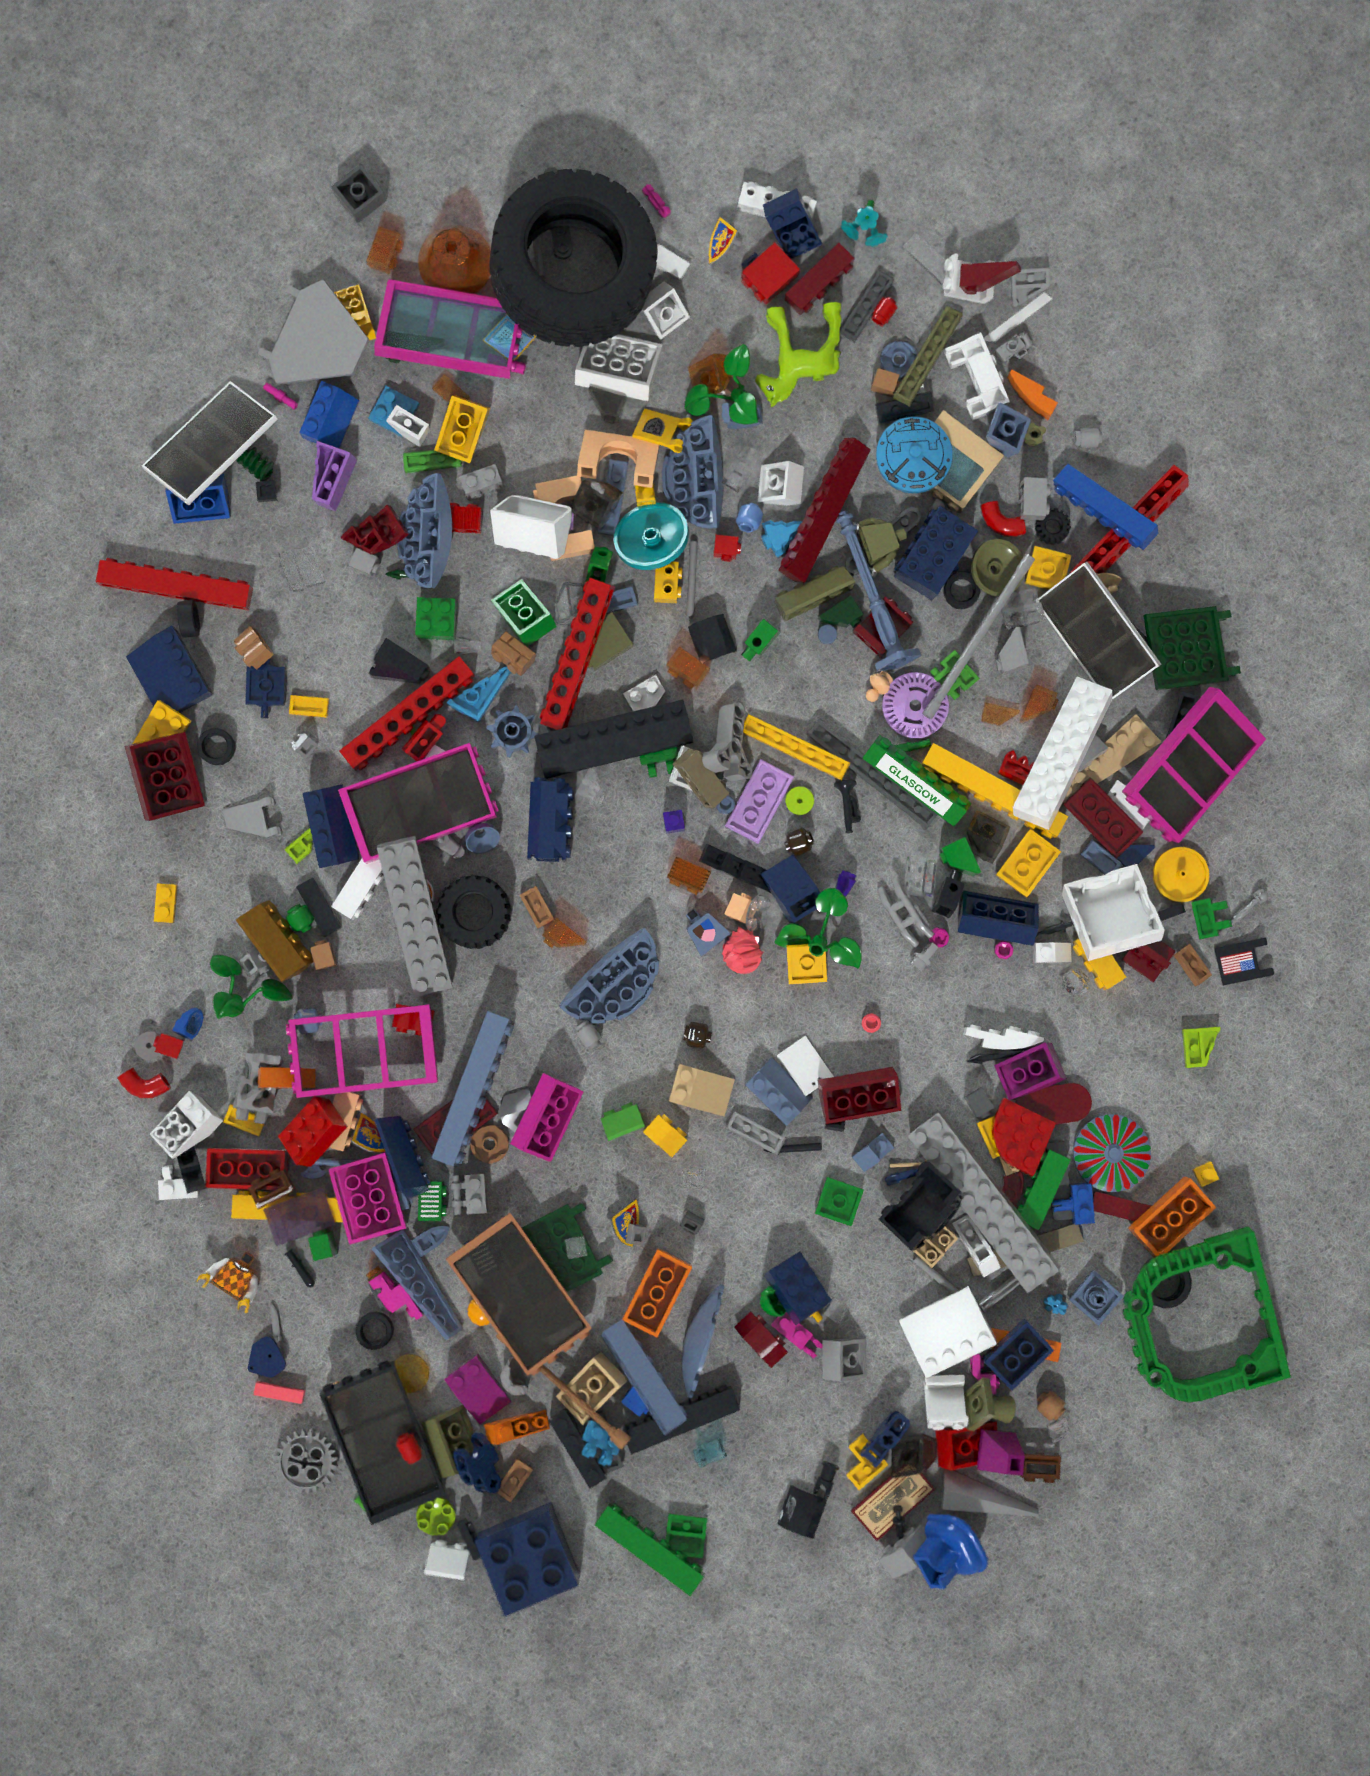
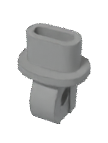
(922, 959)

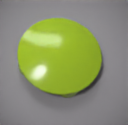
(435, 1516)

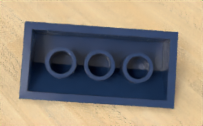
(330, 827)
(998, 918)
(403, 1156)

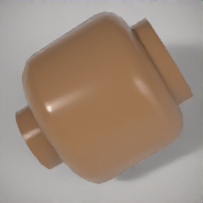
(1051, 1405)

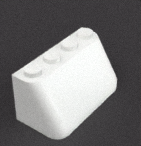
(531, 525)

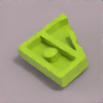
(1198, 1045)

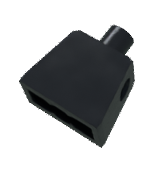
(948, 900)

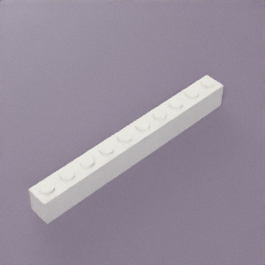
(363, 879)

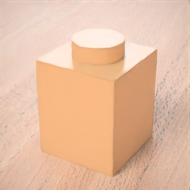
(738, 907)

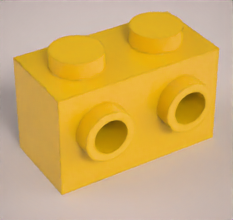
(667, 582)

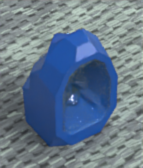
(189, 1023)

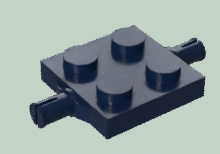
(265, 687)

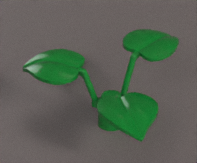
(745, 406)
(843, 952)
(232, 1005)

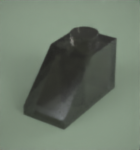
(608, 404)

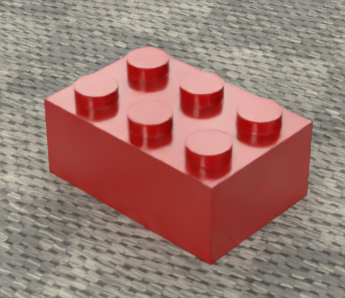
(312, 1131)

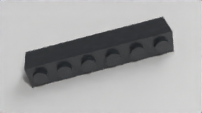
(699, 1412)

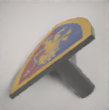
(622, 1218)

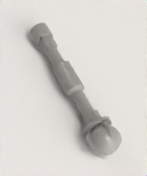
(1259, 896)

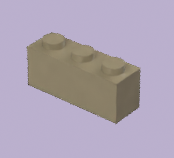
(700, 779)

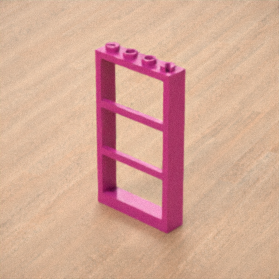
(427, 1041)

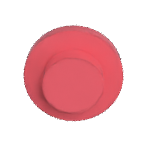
(871, 1023)

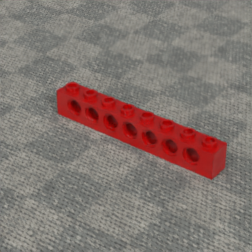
(1151, 505)
(579, 666)
(410, 703)

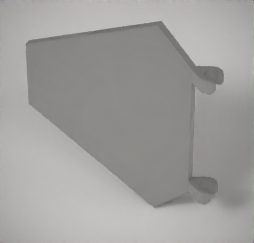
(316, 339)

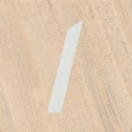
(1019, 317)

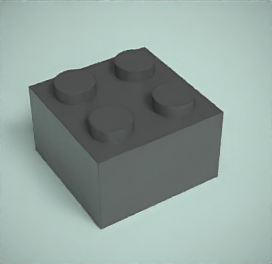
(358, 193)

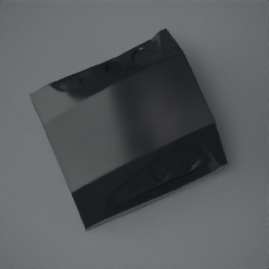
(711, 638)
(801, 1512)

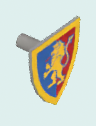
(722, 239)
(367, 1135)

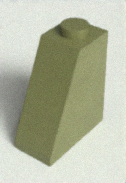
(610, 643)

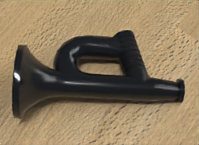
(850, 804)

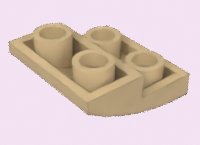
(936, 1248)

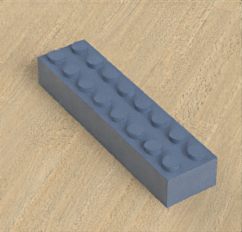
(472, 1089)

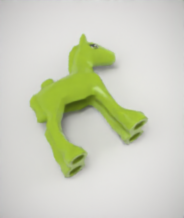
(800, 362)

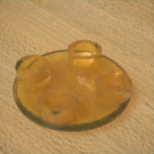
(413, 1372)

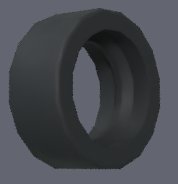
(951, 600)
(188, 618)
(216, 732)
(360, 1326)

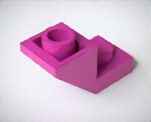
(976, 1364)

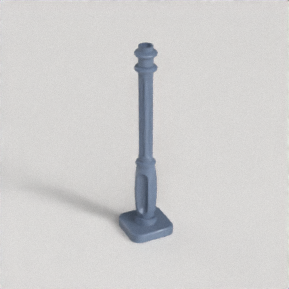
(895, 653)

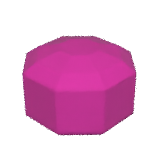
(1003, 950)

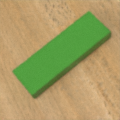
(428, 461)

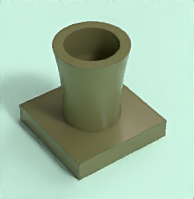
(983, 1406)

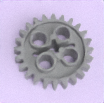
(303, 1479)

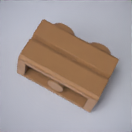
(513, 654)

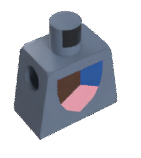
(705, 931)

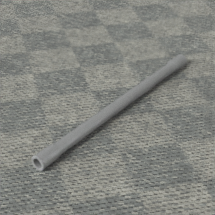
(1021, 570)

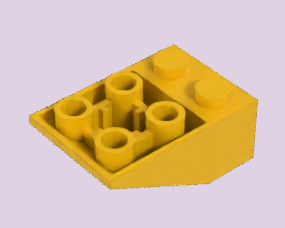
(355, 304)

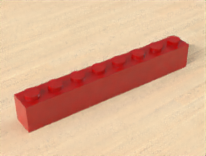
(173, 584)

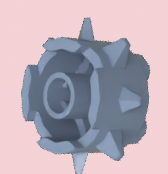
(514, 720)

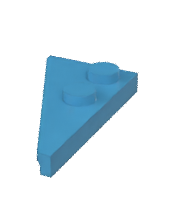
(476, 700)

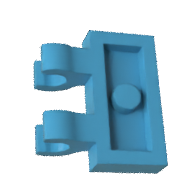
(597, 1437)

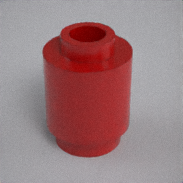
(884, 311)
(409, 1448)

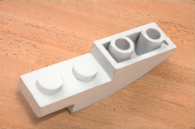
(1011, 1037)

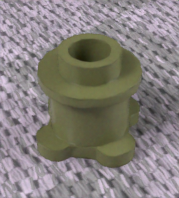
(1038, 431)

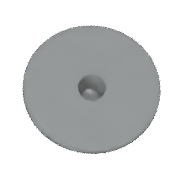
(144, 1045)

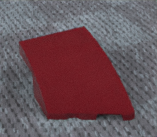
(377, 532)

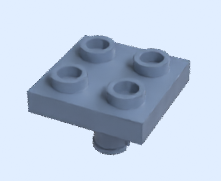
(1095, 1297)

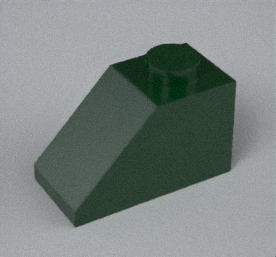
(843, 614)

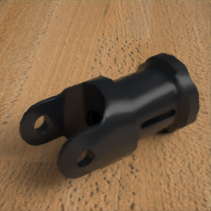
(826, 1478)

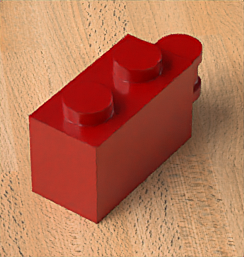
(424, 737)

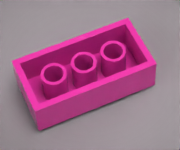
(546, 1117)

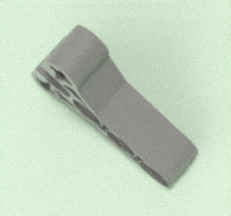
(728, 751)

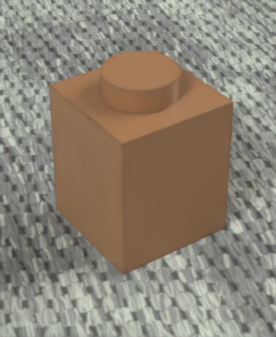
(885, 382)
(323, 955)

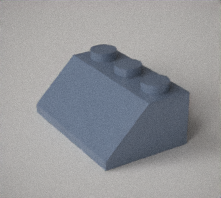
(778, 1091)

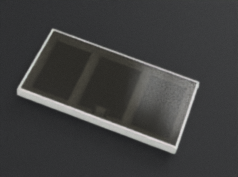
(209, 443)
(1097, 631)

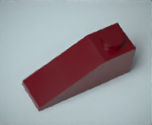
(982, 276)

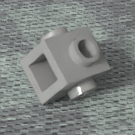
(254, 962)

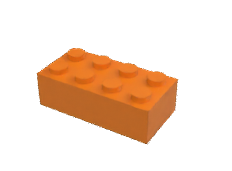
(1172, 1217)
(657, 1292)

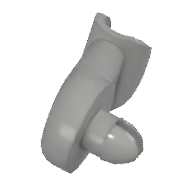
(450, 846)

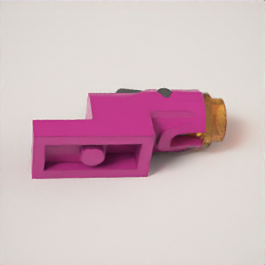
(390, 1296)

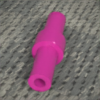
(280, 396)

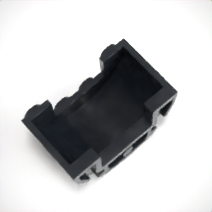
(923, 1208)

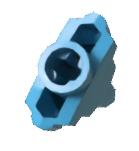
(779, 535)

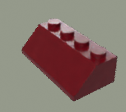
(859, 1095)

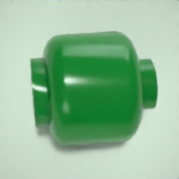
(300, 918)

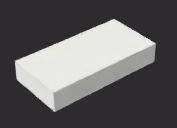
(671, 263)

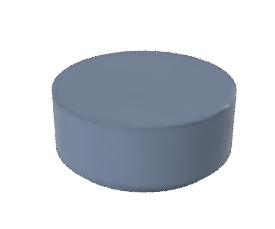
(827, 634)
(726, 805)

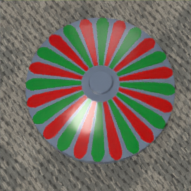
(1111, 1153)

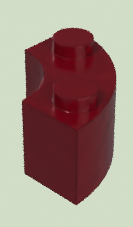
(764, 1343)

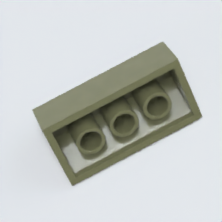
(814, 593)

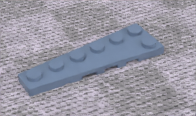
(409, 1270)

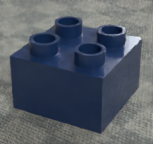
(527, 1559)

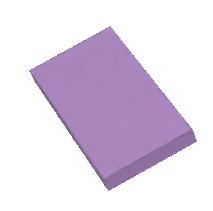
(759, 801)

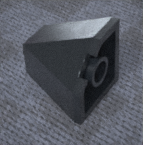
(398, 665)

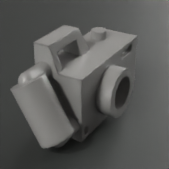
(1013, 347)

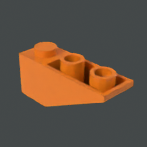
(516, 1427)

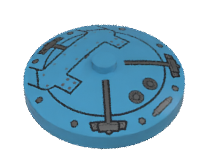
(914, 455)

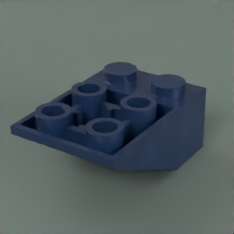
(792, 224)
(792, 888)

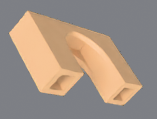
(600, 444)
(558, 492)

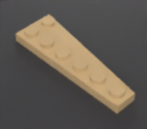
(1123, 747)

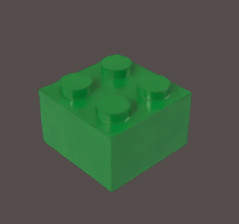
(436, 618)

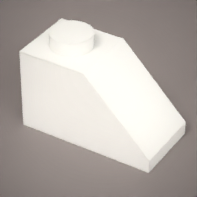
(408, 425)
(1051, 952)

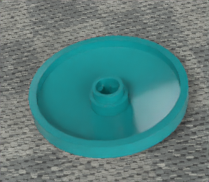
(651, 536)

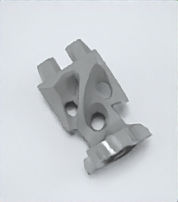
(254, 1099)

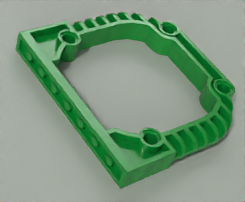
(1267, 1360)

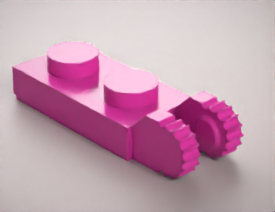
(796, 1334)

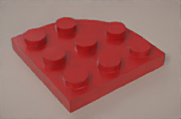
(1020, 1135)

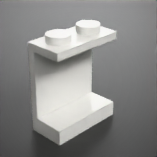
(952, 282)
(945, 1402)

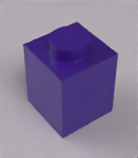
(673, 821)

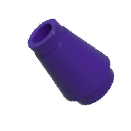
(845, 882)

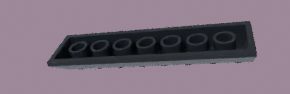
(614, 739)

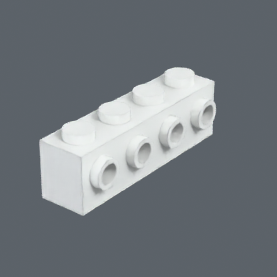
(754, 196)

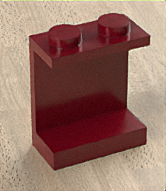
(868, 632)

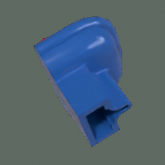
(949, 1550)

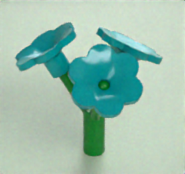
(865, 219)

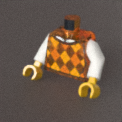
(234, 1278)

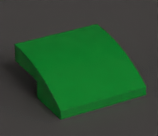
(686, 1534)

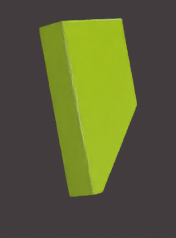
(300, 847)

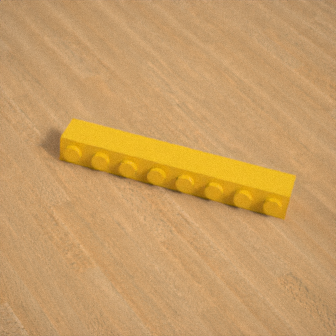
(982, 785)

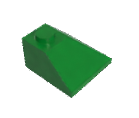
(960, 857)

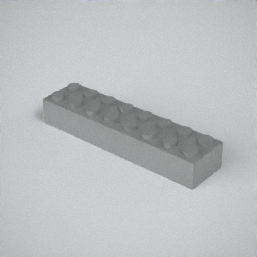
(414, 916)

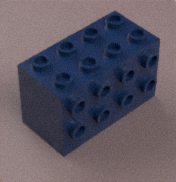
(935, 552)

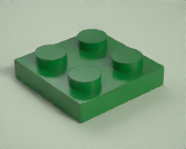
(839, 1201)

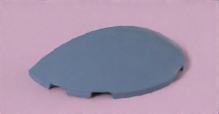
(695, 475)
(429, 530)
(616, 982)
(699, 1338)

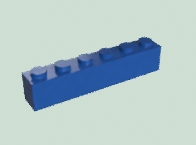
(1106, 507)

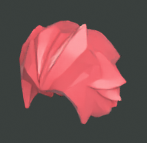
(742, 951)

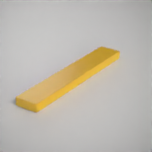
(795, 747)

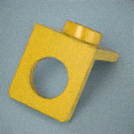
(644, 495)

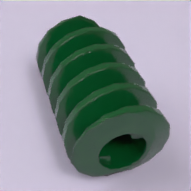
(255, 464)

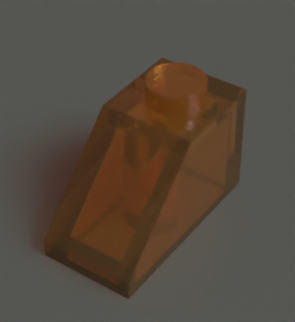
(1039, 703)
(561, 936)

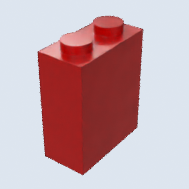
(769, 274)

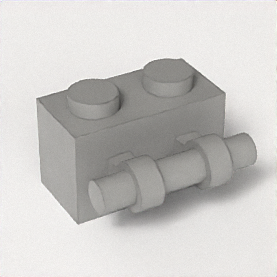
(476, 1193)

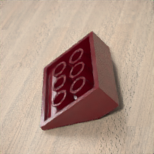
(164, 776)

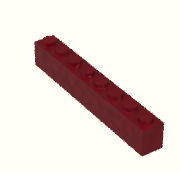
(824, 509)

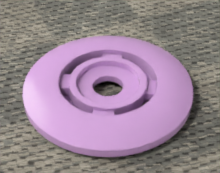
(897, 705)

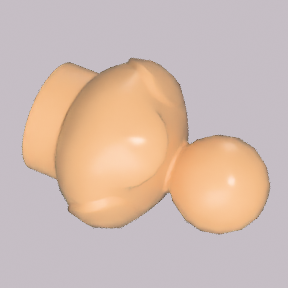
(880, 683)

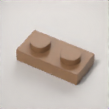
(537, 907)
(1192, 965)
(514, 1479)

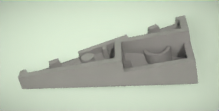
(966, 1494)

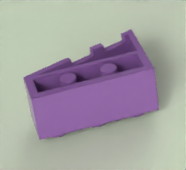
(331, 475)

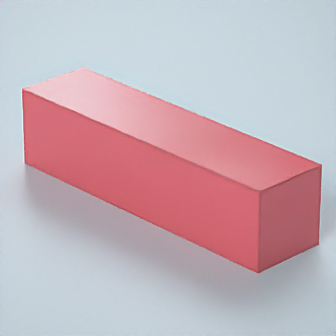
(279, 1392)

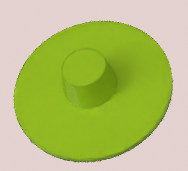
(799, 800)

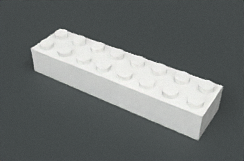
(1062, 753)

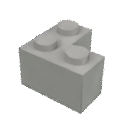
(1033, 498)
(899, 1558)

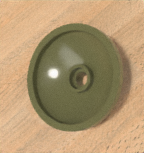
(1002, 557)

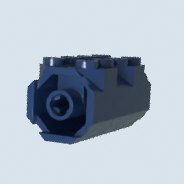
(549, 820)

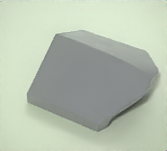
(514, 1107)

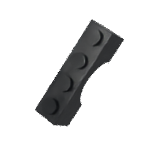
(571, 1438)

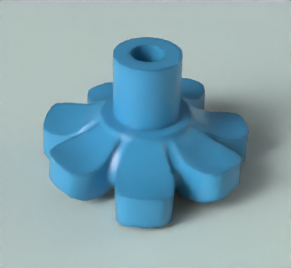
(1055, 1304)

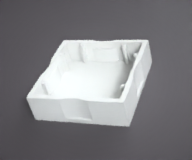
(1112, 912)

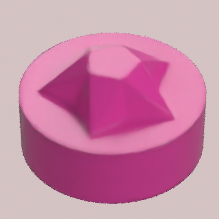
(940, 937)

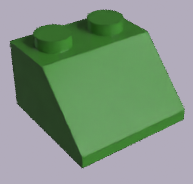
(623, 1121)

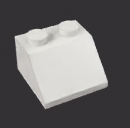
(781, 483)
(447, 1560)

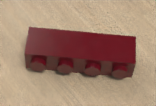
(819, 279)

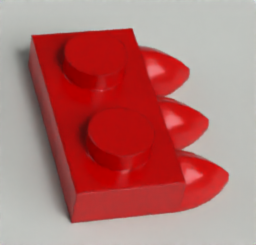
(1015, 770)

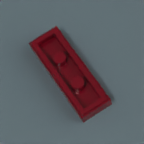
(1118, 1206)

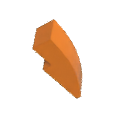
(1031, 394)
(282, 1078)

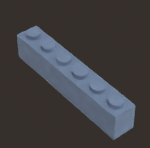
(644, 1377)

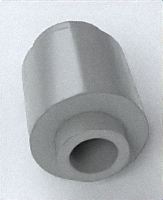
(1087, 438)
(588, 1034)

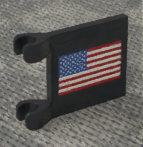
(1239, 962)

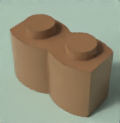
(253, 648)

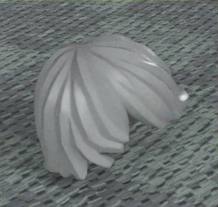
(515, 1379)

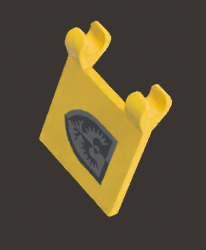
(660, 429)

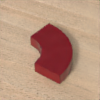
(1013, 1186)

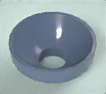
(483, 842)

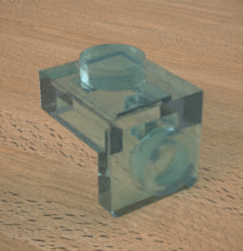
(709, 1452)

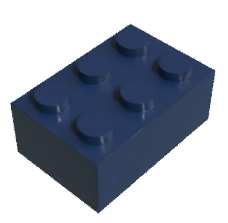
(797, 1288)
(1017, 1354)

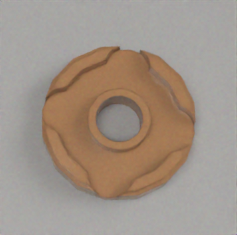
(500, 1139)

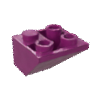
(1000, 1453)

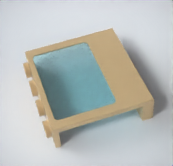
(970, 465)

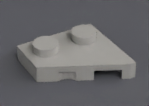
(1028, 284)

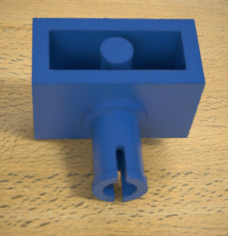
(1079, 1203)

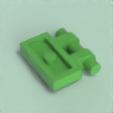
(964, 680)

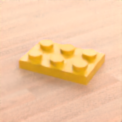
(162, 722)
(1028, 863)

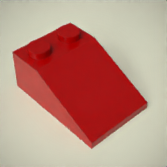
(960, 1447)

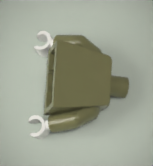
(879, 542)

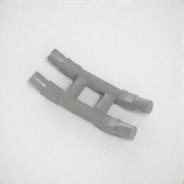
(903, 924)

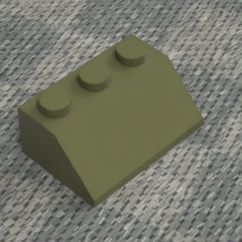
(445, 1434)

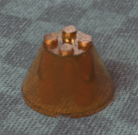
(455, 260)

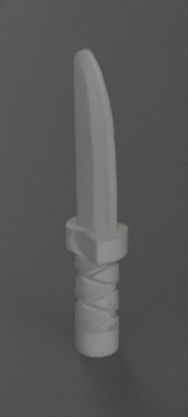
(276, 1326)

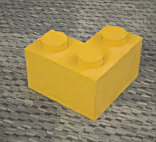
(665, 1135)

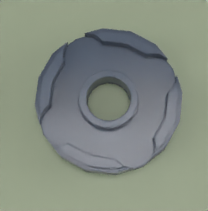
(898, 348)

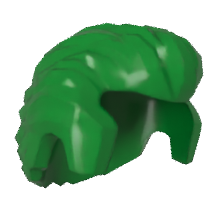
(770, 1303)

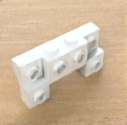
(983, 373)

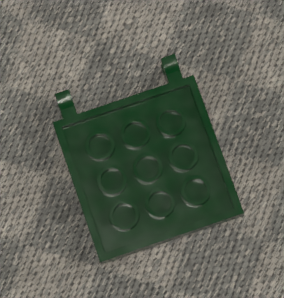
(1188, 647)
(549, 1238)

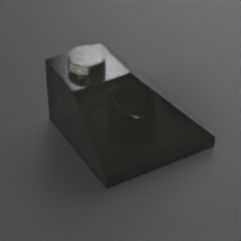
(595, 502)
(986, 836)
(913, 1455)

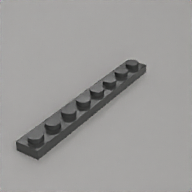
(840, 747)

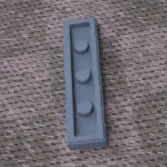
(616, 477)

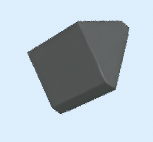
(692, 1222)

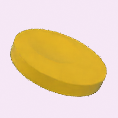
(1180, 874)

